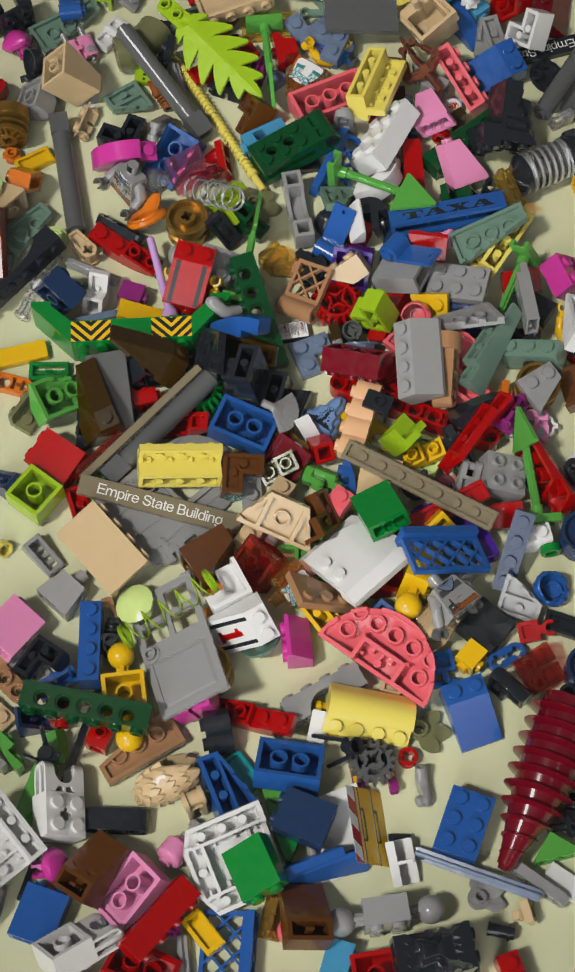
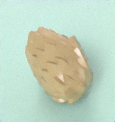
(425, 623)
(166, 780)

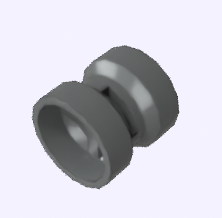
(352, 329)

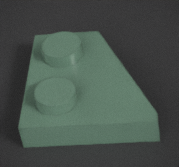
(128, 99)
(334, 194)

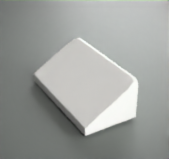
(357, 232)

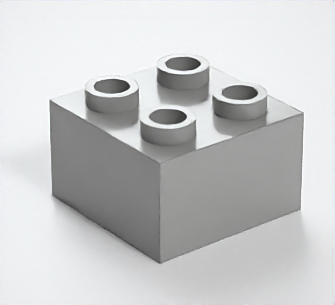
(503, 476)

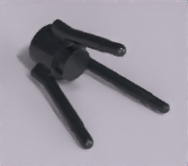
(349, 745)
(45, 752)

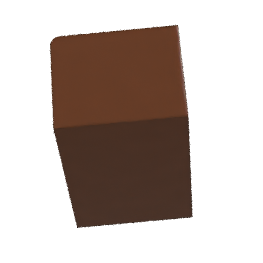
(568, 386)

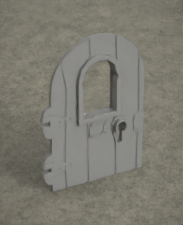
(160, 535)

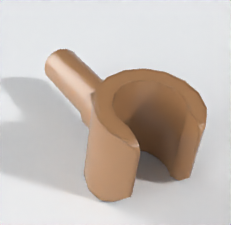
(108, 603)

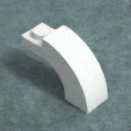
(391, 175)

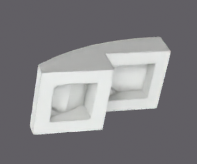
(104, 39)

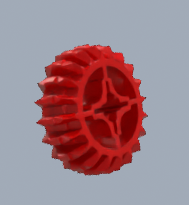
(338, 308)

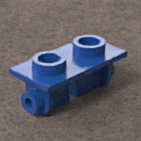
(65, 678)

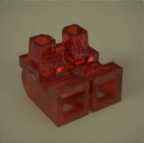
(529, 671)

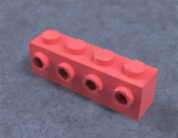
(462, 81)

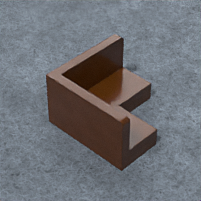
(255, 113)
(235, 467)
(324, 515)

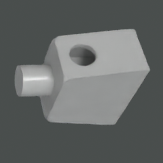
(64, 593)

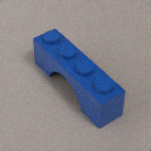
(89, 645)

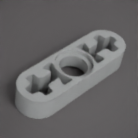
(532, 878)

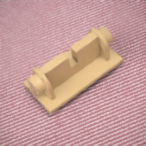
(81, 128)

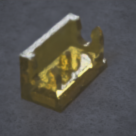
(505, 181)

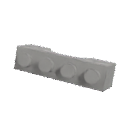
(297, 211)
(302, 702)

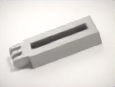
(526, 300)

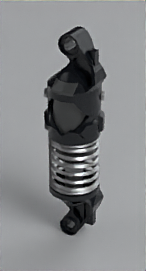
(555, 161)

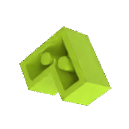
(375, 311)

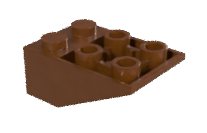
(92, 869)
(305, 917)

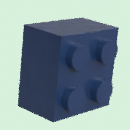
(60, 290)

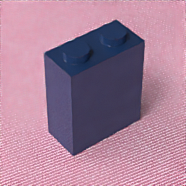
(303, 818)

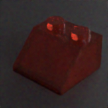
(259, 563)

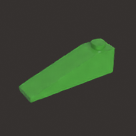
(53, 398)

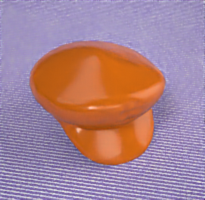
(149, 214)

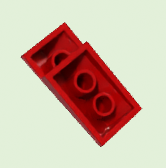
(551, 480)

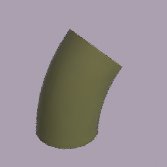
(153, 34)

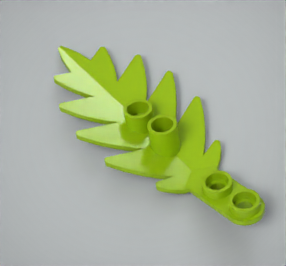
(213, 50)

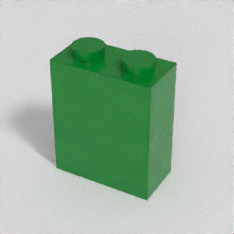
(380, 510)
(255, 869)

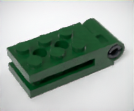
(293, 146)

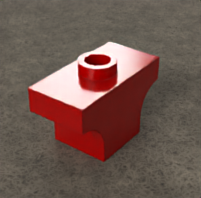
(283, 51)

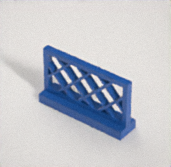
(321, 178)
(441, 538)
(248, 941)

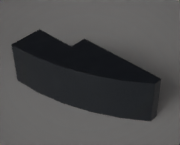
(463, 413)

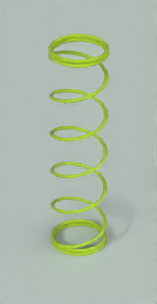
(206, 575)

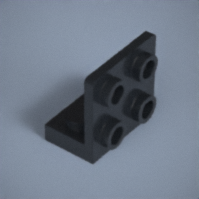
(18, 17)

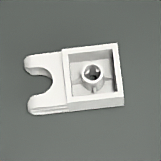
(58, 804)
(77, 945)

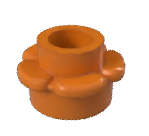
(11, 158)

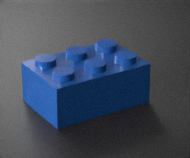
(242, 426)
(287, 764)
(463, 824)

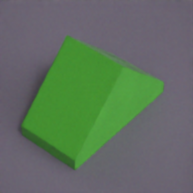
(554, 850)

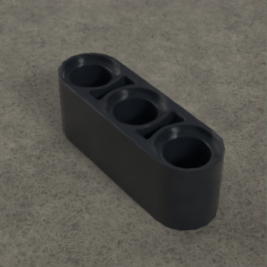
(117, 820)

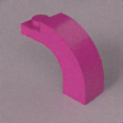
(112, 153)

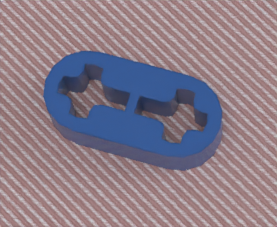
(504, 653)

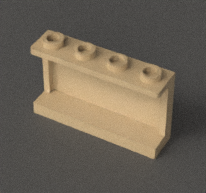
(230, 10)
(103, 547)

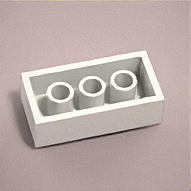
(384, 138)

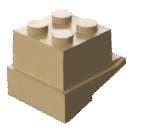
(430, 21)

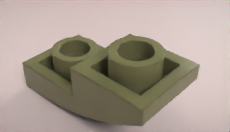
(280, 465)

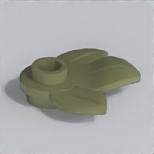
(268, 207)
(432, 731)

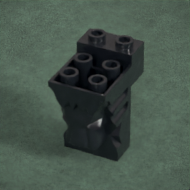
(507, 122)
(251, 380)
(437, 951)

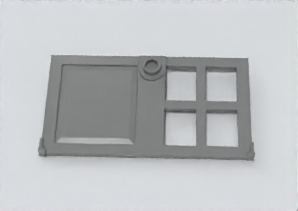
(187, 663)

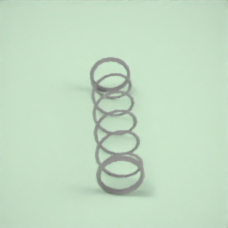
(215, 194)

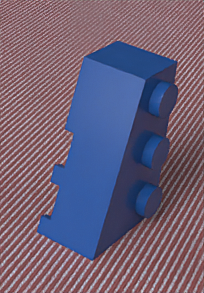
(221, 784)

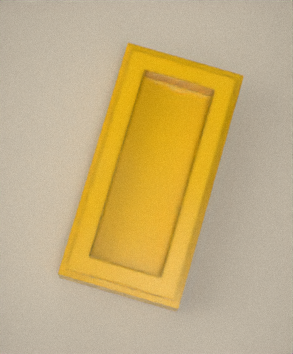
(36, 160)
(203, 932)

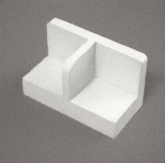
(402, 862)

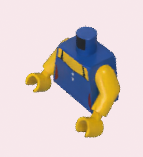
(315, 50)

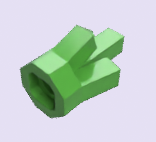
(320, 478)

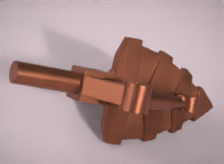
(426, 70)

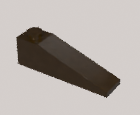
(268, 349)
(159, 355)
(95, 405)

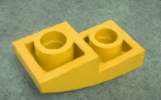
(426, 454)

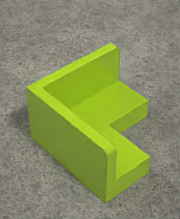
(229, 214)
(401, 435)

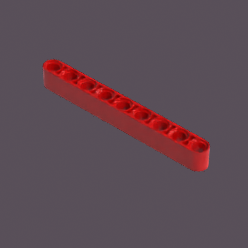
(424, 412)

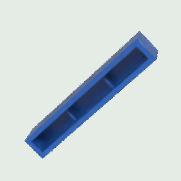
(447, 214)

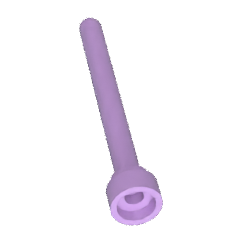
(169, 309)

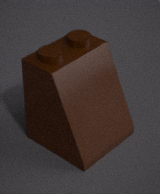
(207, 552)

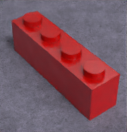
(158, 920)

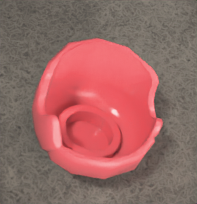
(415, 309)

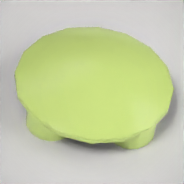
(132, 602)

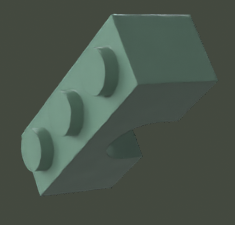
(543, 351)

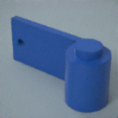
(71, 10)
(335, 231)
(399, 250)

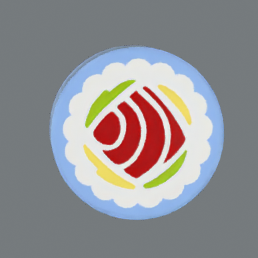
(452, 104)

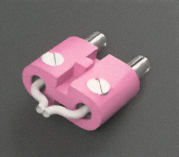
(84, 45)
(540, 424)

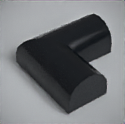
(39, 653)
(505, 685)

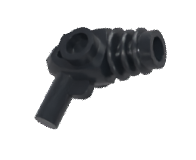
(110, 635)
(568, 822)

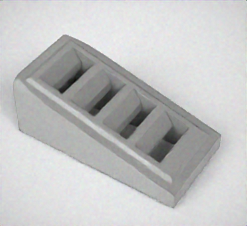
(37, 539)

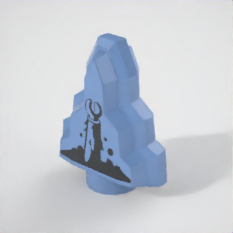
(328, 416)

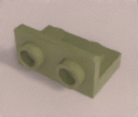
(22, 416)

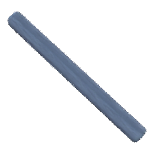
(478, 874)

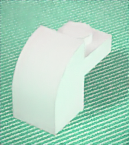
(97, 292)

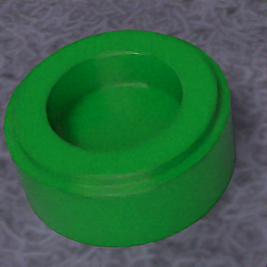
(550, 549)

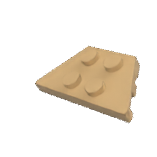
(280, 518)

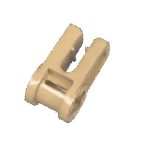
(83, 247)
(194, 800)

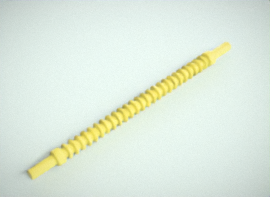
(219, 124)

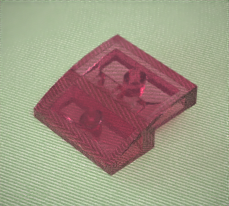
(182, 165)

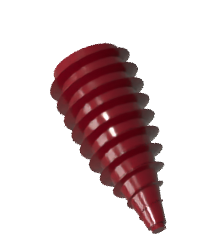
(541, 775)

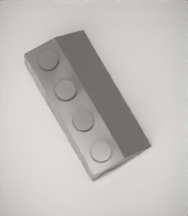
(419, 360)

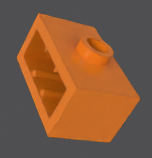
(26, 178)

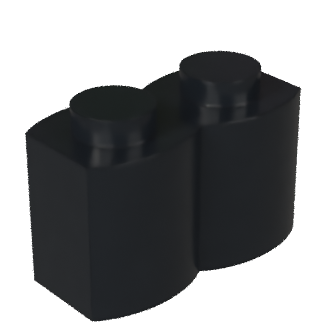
(218, 731)

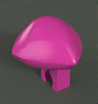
(16, 41)
(50, 864)

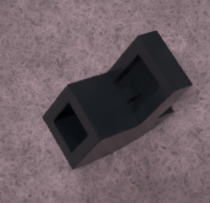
(376, 214)
(306, 255)

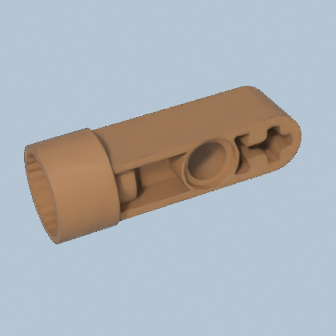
(451, 353)

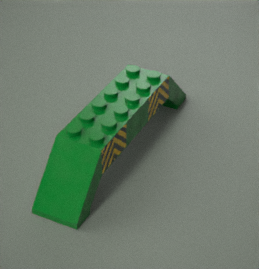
(93, 336)

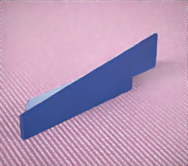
(324, 866)

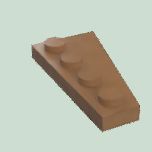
(317, 594)
(162, 739)

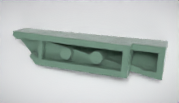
(487, 352)

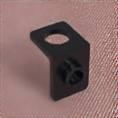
(378, 403)

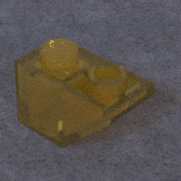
(276, 261)

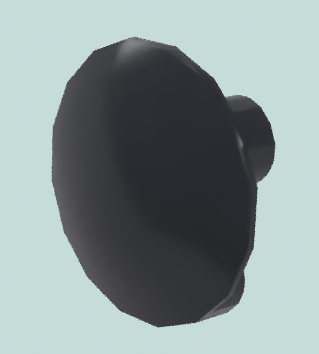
(543, 72)

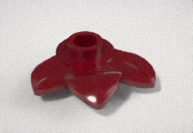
(211, 172)

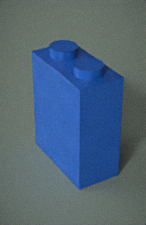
(38, 912)

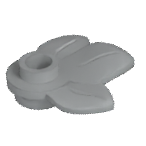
(490, 897)

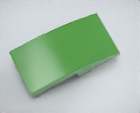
(8, 749)

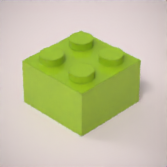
(35, 494)

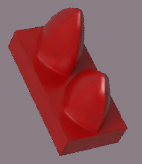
(221, 155)

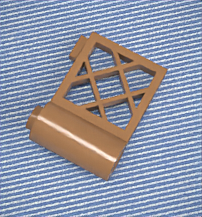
(302, 307)

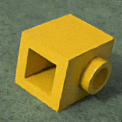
(470, 658)

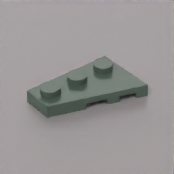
(23, 228)

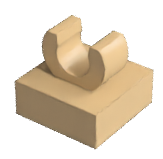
(526, 913)

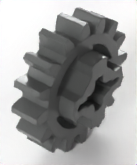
(373, 772)

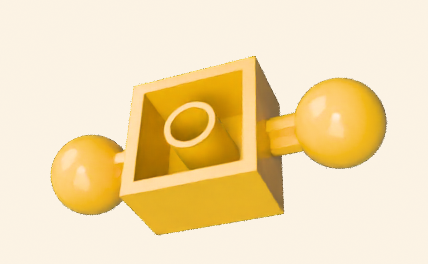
(414, 589)
(126, 685)

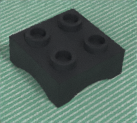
(486, 627)

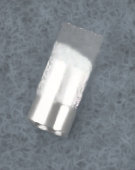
(561, 119)

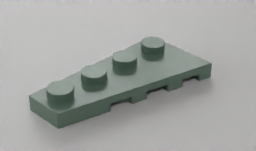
(48, 31)
(483, 234)

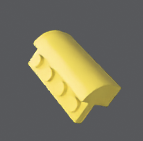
(375, 84)
(496, 255)
(179, 465)
(369, 715)

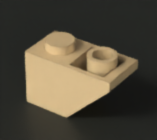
(351, 269)

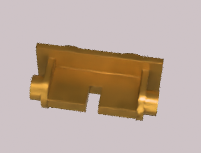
(270, 919)

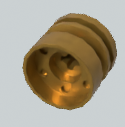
(13, 124)

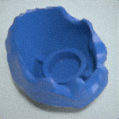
(551, 588)

